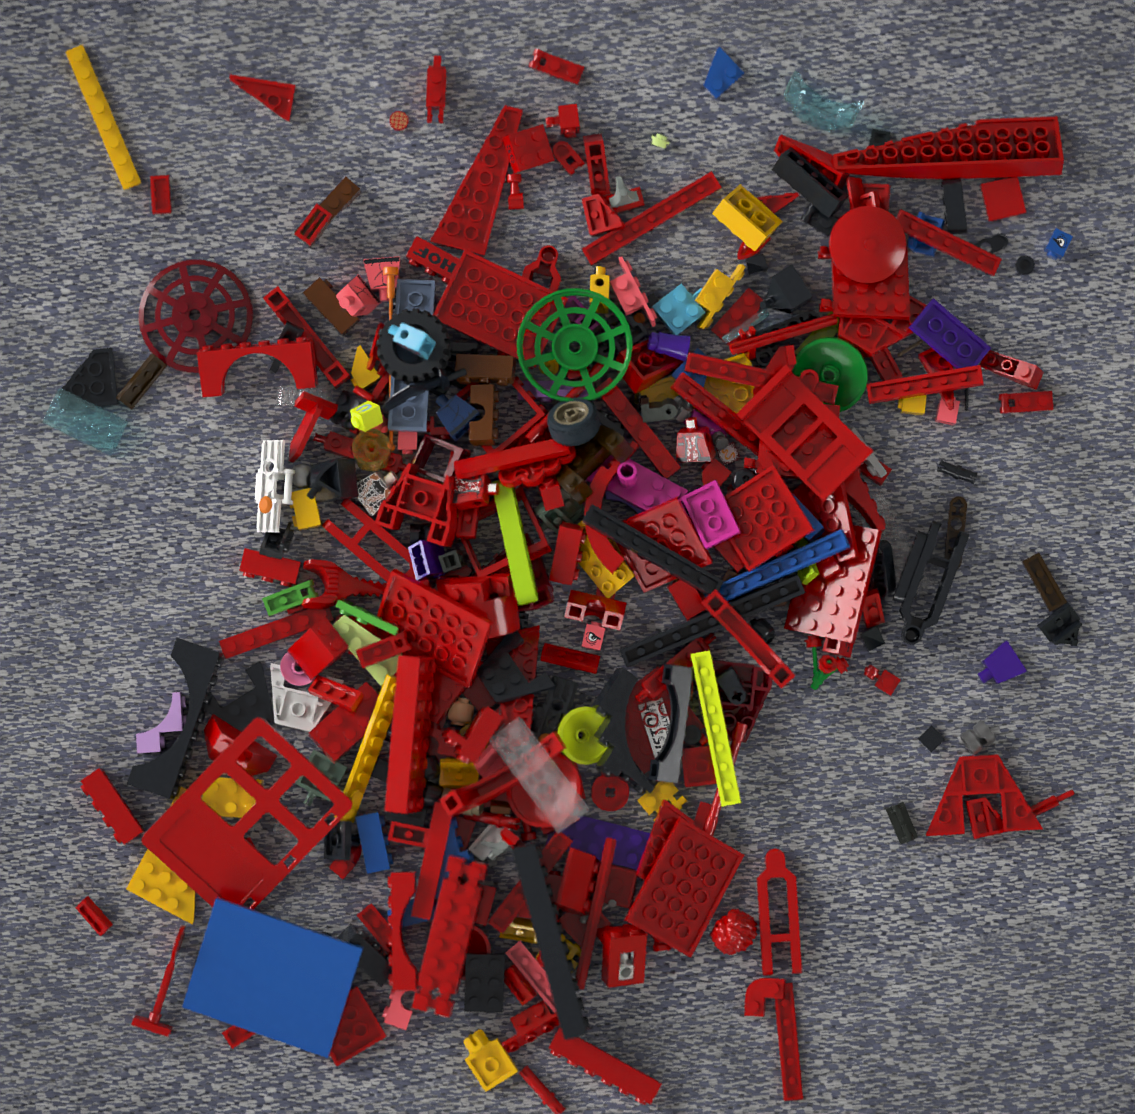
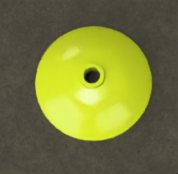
(586, 749)

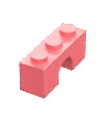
(396, 1013)

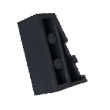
(371, 959)

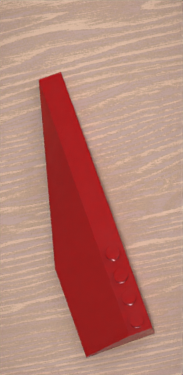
(970, 151)

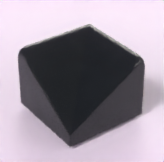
(756, 264)
(872, 638)

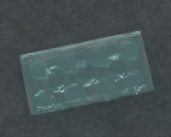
(85, 421)

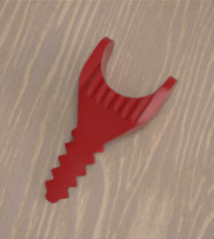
(338, 585)

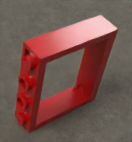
(513, 440)
(535, 550)

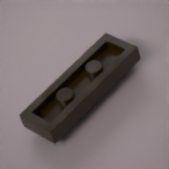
(141, 381)
(1044, 582)

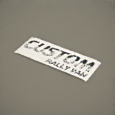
(656, 741)

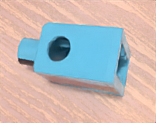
(412, 340)

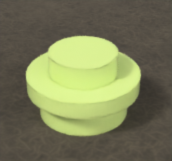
(660, 140)

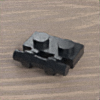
(345, 403)

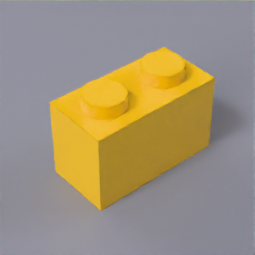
(305, 510)

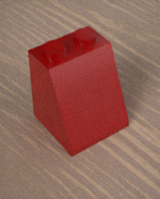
(318, 648)

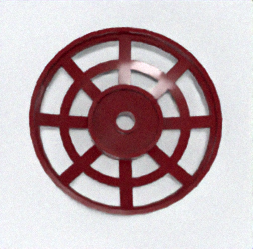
(186, 304)

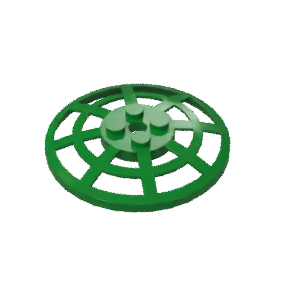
(574, 333)

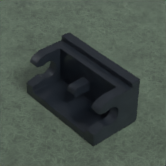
(415, 818)

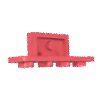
(628, 293)

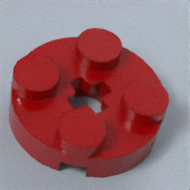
(608, 803)

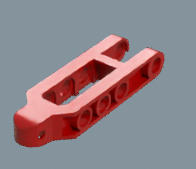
(546, 266)
(369, 524)
(775, 868)

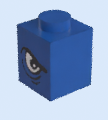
(1057, 244)

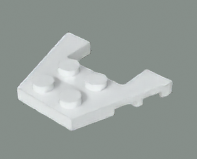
(296, 707)

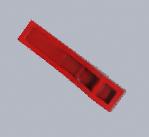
(860, 499)

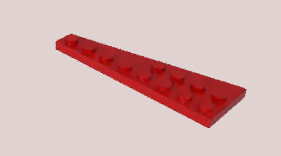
(475, 205)

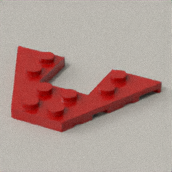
(875, 335)
(981, 776)

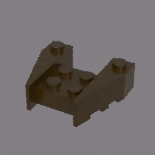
(588, 459)

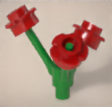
(827, 664)

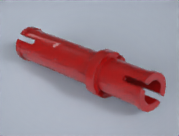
(498, 820)
(542, 1091)

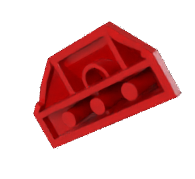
(220, 735)

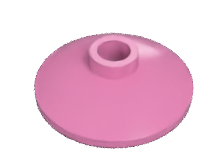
(289, 673)

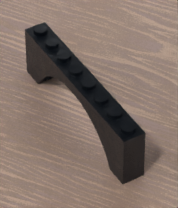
(200, 669)

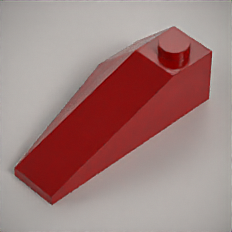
(819, 159)

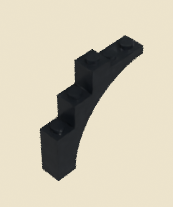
(617, 758)

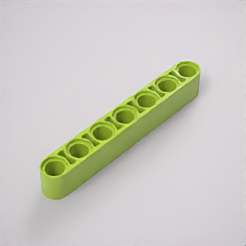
(515, 545)

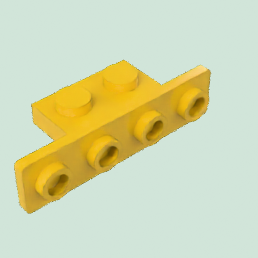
(715, 292)

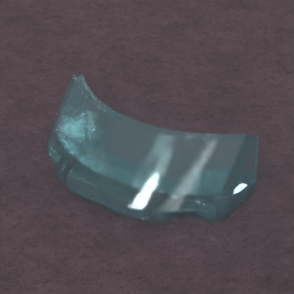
(818, 110)

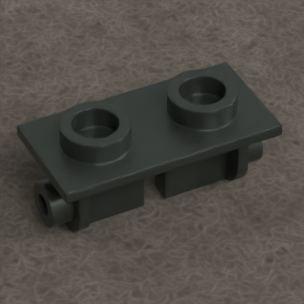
(901, 823)

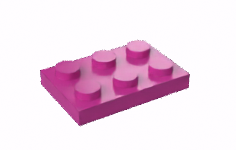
(711, 514)

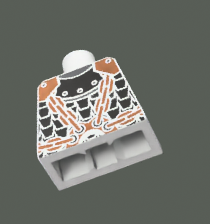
(375, 490)

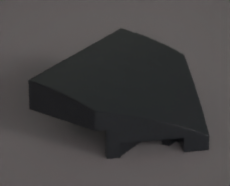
(1062, 626)

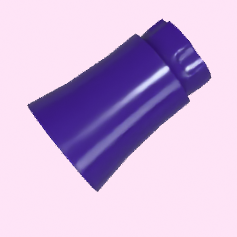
(669, 344)

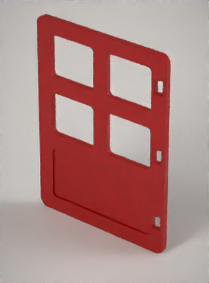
(214, 854)

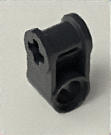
(729, 683)

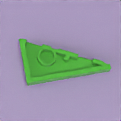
(365, 616)

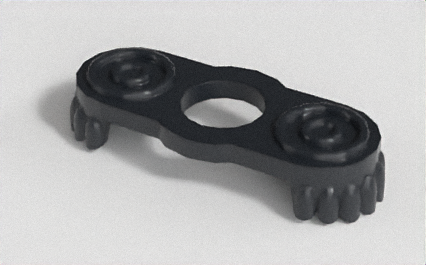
(997, 242)

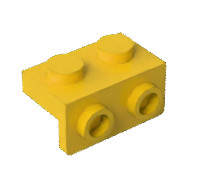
(456, 774)

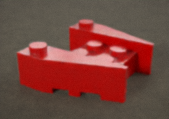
(423, 500)

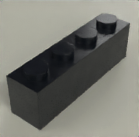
(809, 182)

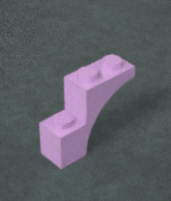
(173, 722)

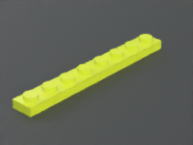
(716, 728)

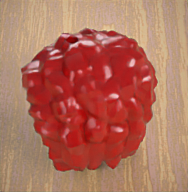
(734, 932)

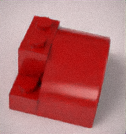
(475, 594)

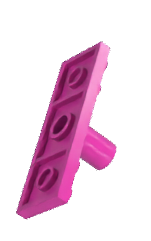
(643, 488)

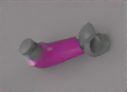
(686, 410)

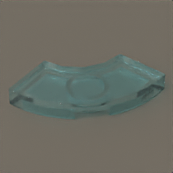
(754, 320)

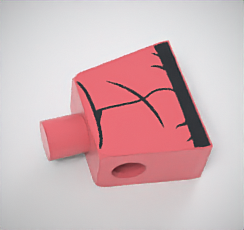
(375, 275)
(357, 298)

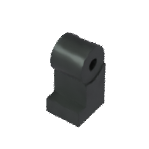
(658, 410)
(452, 561)

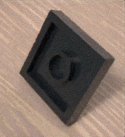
(339, 841)

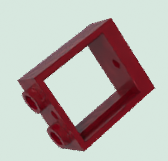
(425, 448)

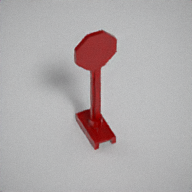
(153, 1022)

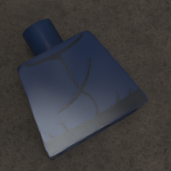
(456, 415)

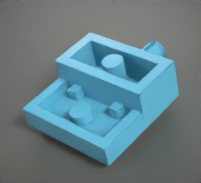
(679, 309)

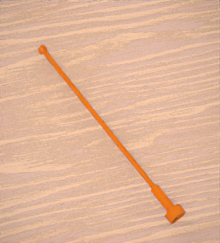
(390, 272)

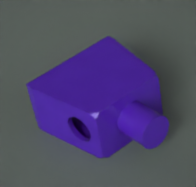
(426, 560)
(1001, 664)

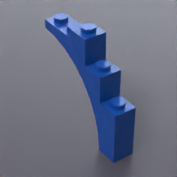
(453, 847)

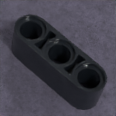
(955, 208)
(887, 577)

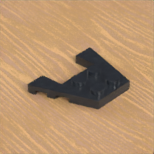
(504, 678)
(247, 707)

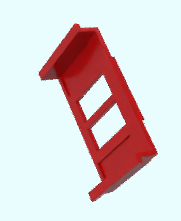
(776, 404)

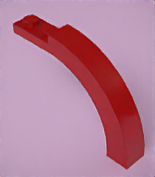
(600, 544)
(477, 793)

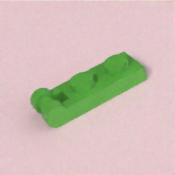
(289, 598)

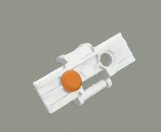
(266, 483)

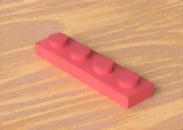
(532, 971)

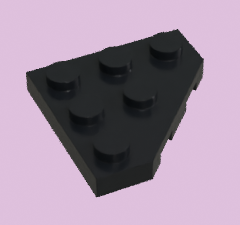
(95, 379)

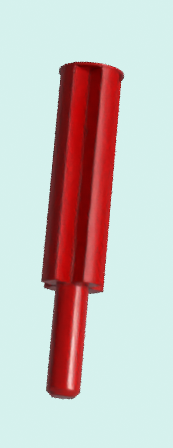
(1050, 803)

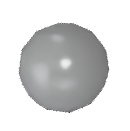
(302, 475)

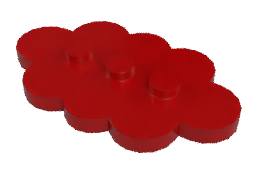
(534, 473)

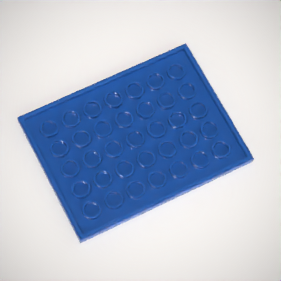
(272, 977)

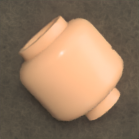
(461, 712)

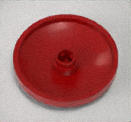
(867, 244)
(526, 808)

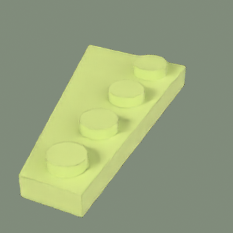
(359, 637)

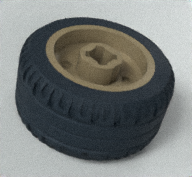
(573, 422)

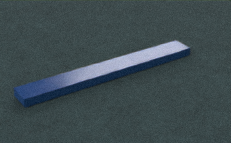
(784, 565)

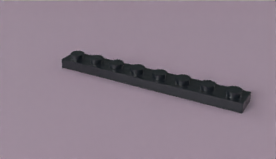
(651, 550)

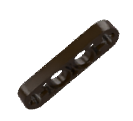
(952, 533)

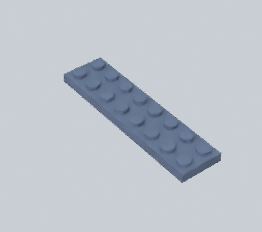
(413, 413)

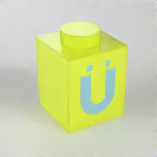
(366, 416)

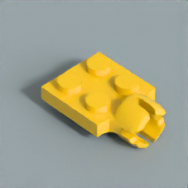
(488, 1060)

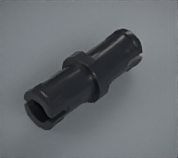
(957, 472)

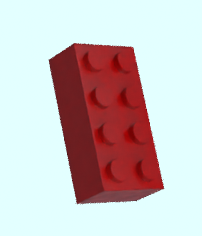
(344, 727)

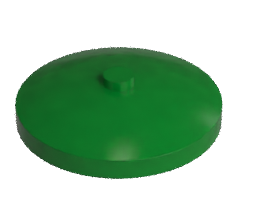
(836, 364)

